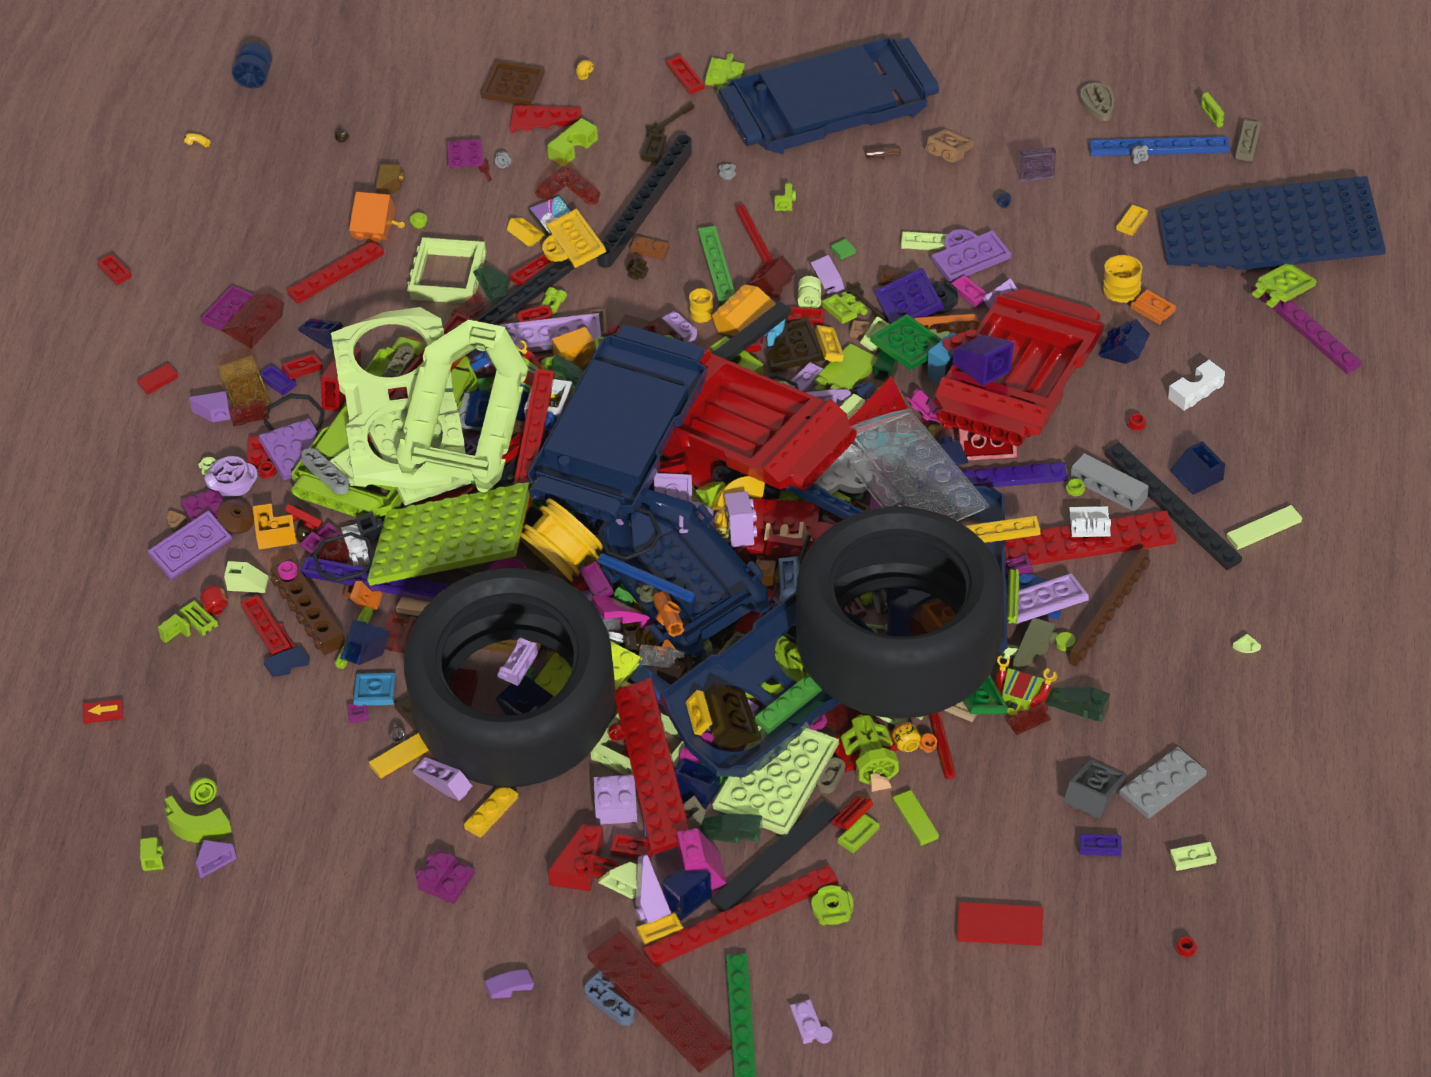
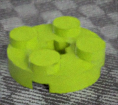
(836, 915)

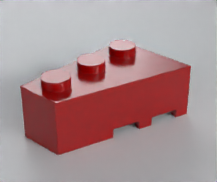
(569, 867)

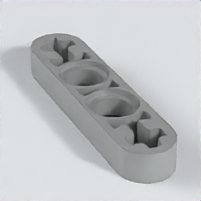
(312, 458)

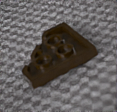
(795, 347)

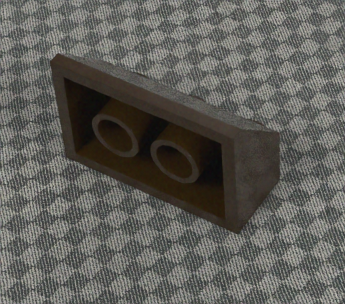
(730, 716)

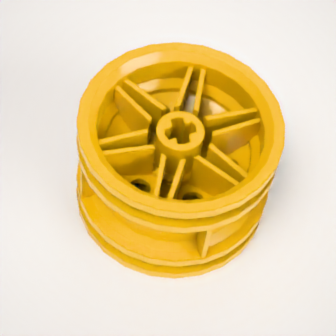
(560, 540)

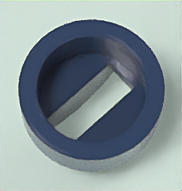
(1001, 199)

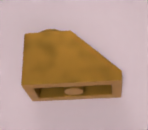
(389, 179)

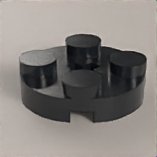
(949, 294)

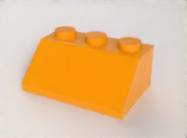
(741, 310)

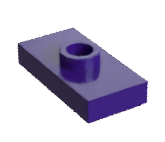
(1100, 845)

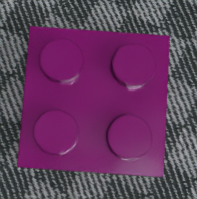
(202, 502)

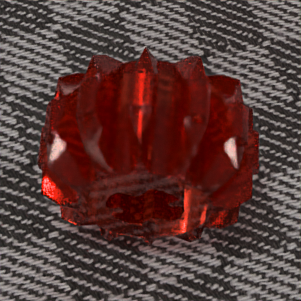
(334, 551)

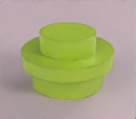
(418, 220)
(1075, 487)

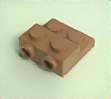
(949, 145)

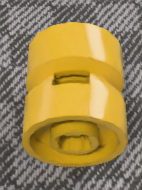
(701, 305)

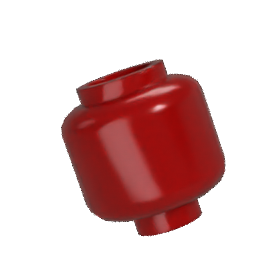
(214, 599)

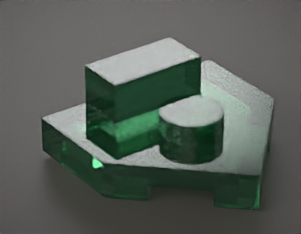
(493, 283)

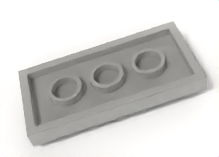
(1162, 782)

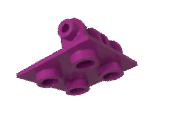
(465, 153)

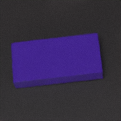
(277, 380)

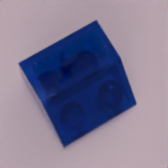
(1125, 342)
(1198, 468)
(364, 643)
(697, 781)

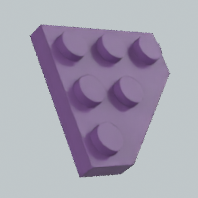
(286, 445)

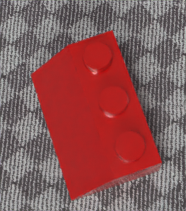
(980, 447)

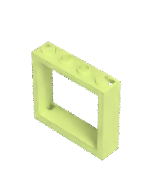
(448, 248)
(621, 763)

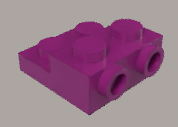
(444, 876)

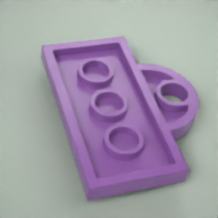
(969, 254)

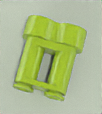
(556, 296)

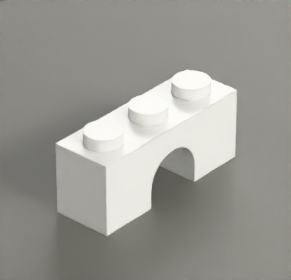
(1207, 379)

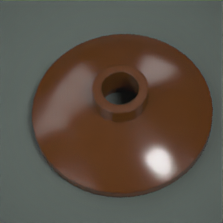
(235, 522)

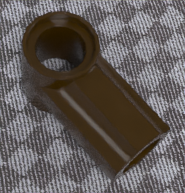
(631, 637)

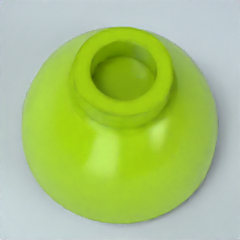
(202, 791)

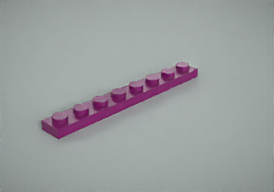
(1314, 333)

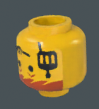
(906, 736)

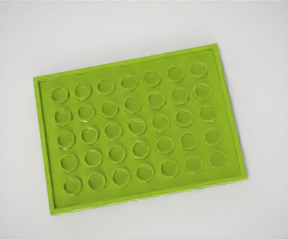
(450, 533)

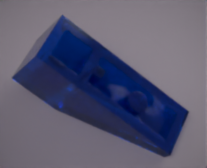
(320, 331)

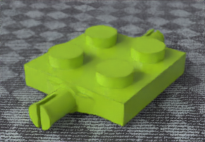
(722, 71)

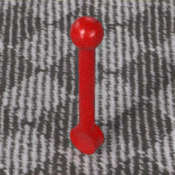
(281, 627)

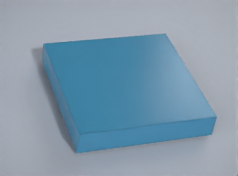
(375, 689)

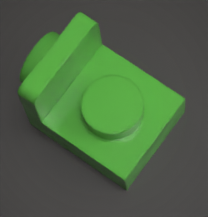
(622, 595)

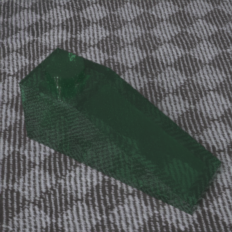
(1080, 701)

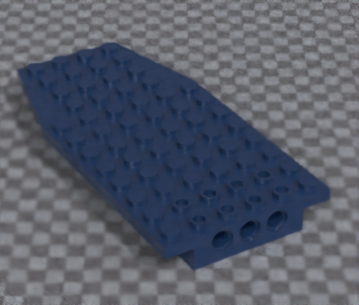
(1274, 225)

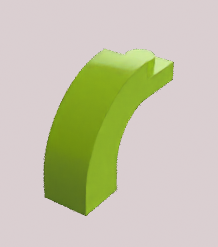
(196, 828)

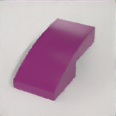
(313, 540)

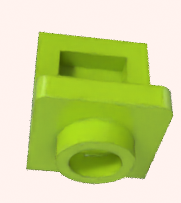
(784, 202)
(173, 627)

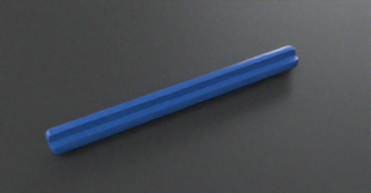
(646, 577)

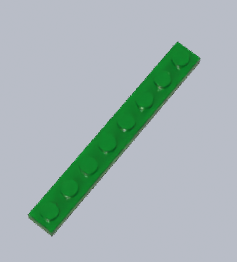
(741, 1015)

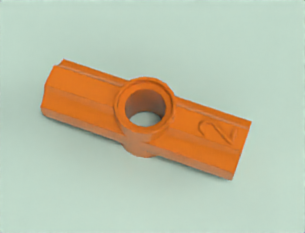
(668, 613)

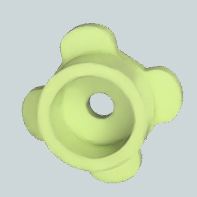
(206, 464)

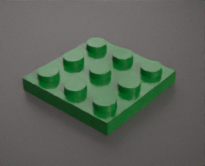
(906, 341)

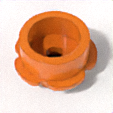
(930, 739)

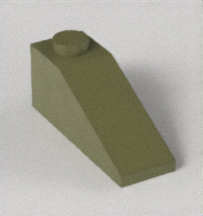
(1035, 643)

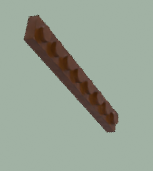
(1108, 608)

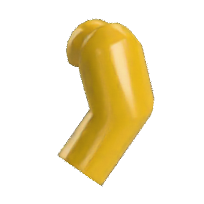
(190, 137)

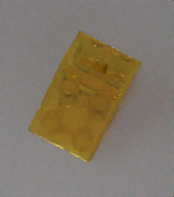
(243, 382)

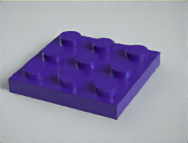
(909, 296)

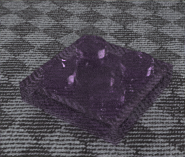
(1037, 164)

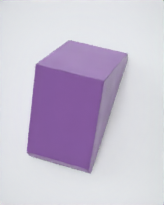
(214, 856)

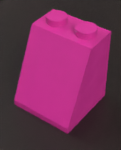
(698, 853)

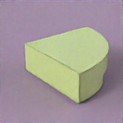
(1246, 644)

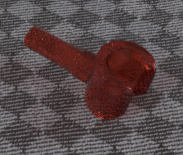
(485, 168)

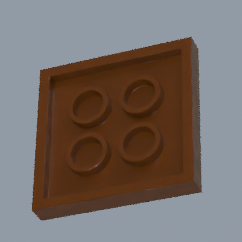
(513, 83)

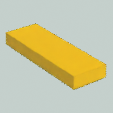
(398, 756)

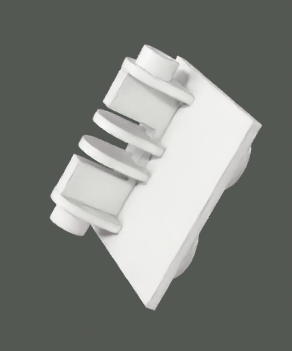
(1090, 521)

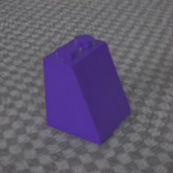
(984, 358)

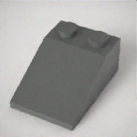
(1094, 788)

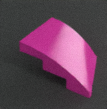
(613, 608)

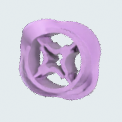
(231, 476)

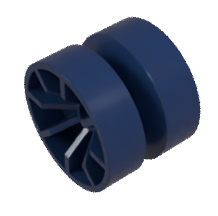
(252, 65)

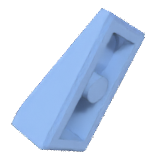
(788, 572)

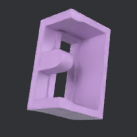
(683, 328)

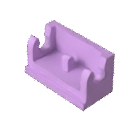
(828, 274)
(519, 661)

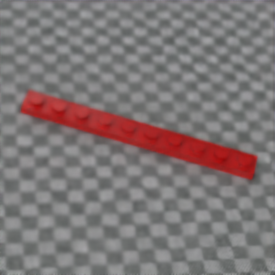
(534, 427)
(739, 916)

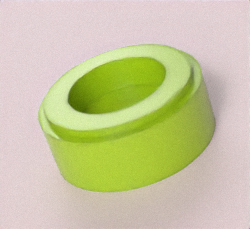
(1065, 641)

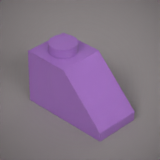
(211, 406)

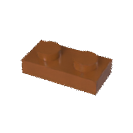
(650, 247)

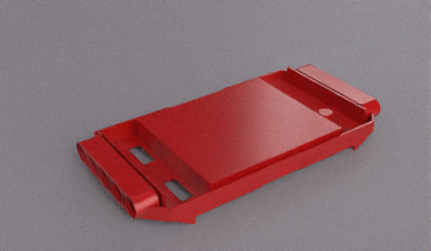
(1049, 344)
(764, 426)

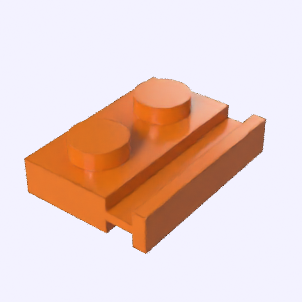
(1153, 307)

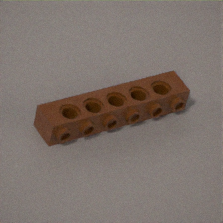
(309, 611)

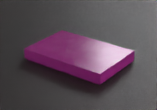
(226, 307)

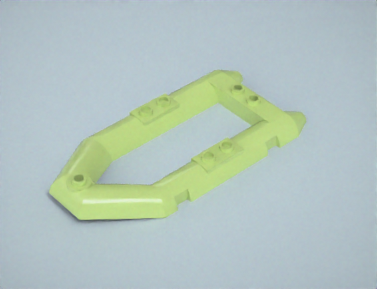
(487, 464)

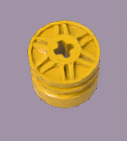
(1122, 278)

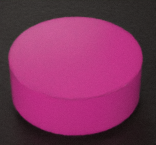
(287, 570)

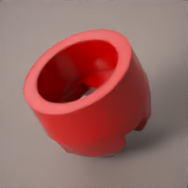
(619, 732)

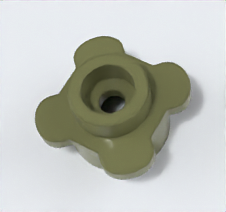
(646, 593)

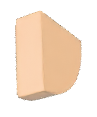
(878, 782)

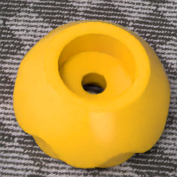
(584, 68)

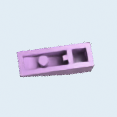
(443, 778)
(649, 896)

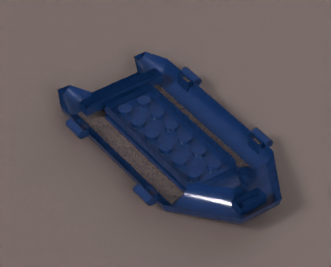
(691, 560)

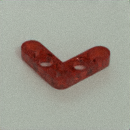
(588, 193)

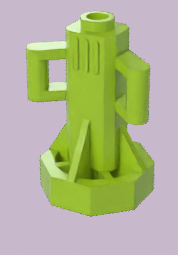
(872, 756)

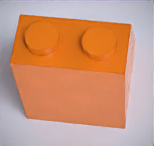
(372, 216)

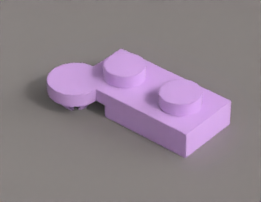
(808, 1023)

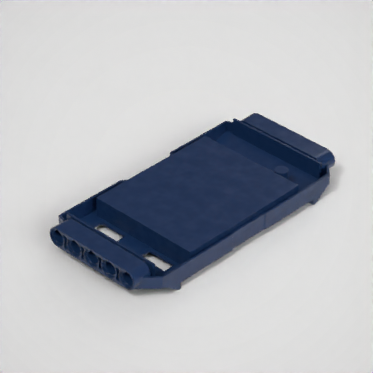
(828, 94)
(618, 423)

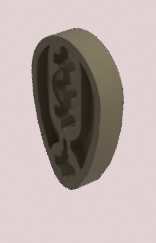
(1099, 109)

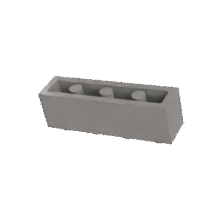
(1110, 482)

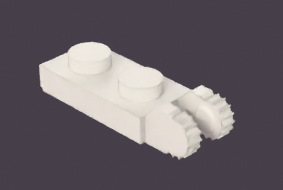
(356, 547)

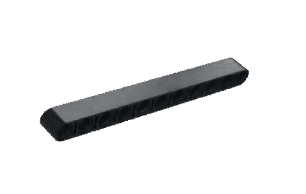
(645, 200)

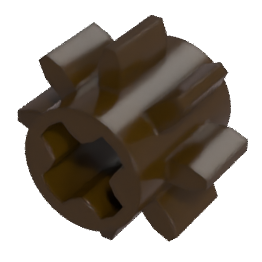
(637, 269)

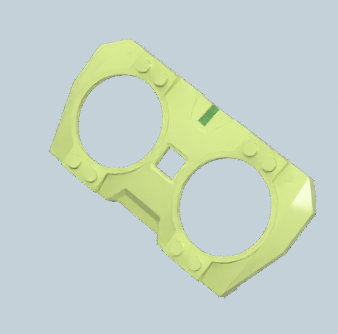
(369, 400)

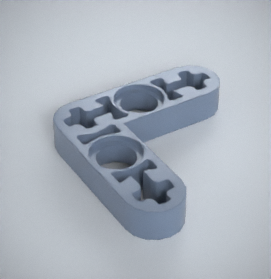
(606, 993)

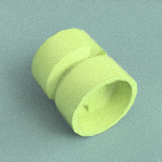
(809, 292)

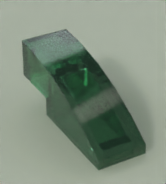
(732, 827)

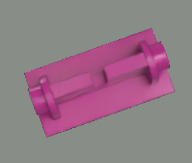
(919, 403)

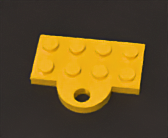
(572, 240)

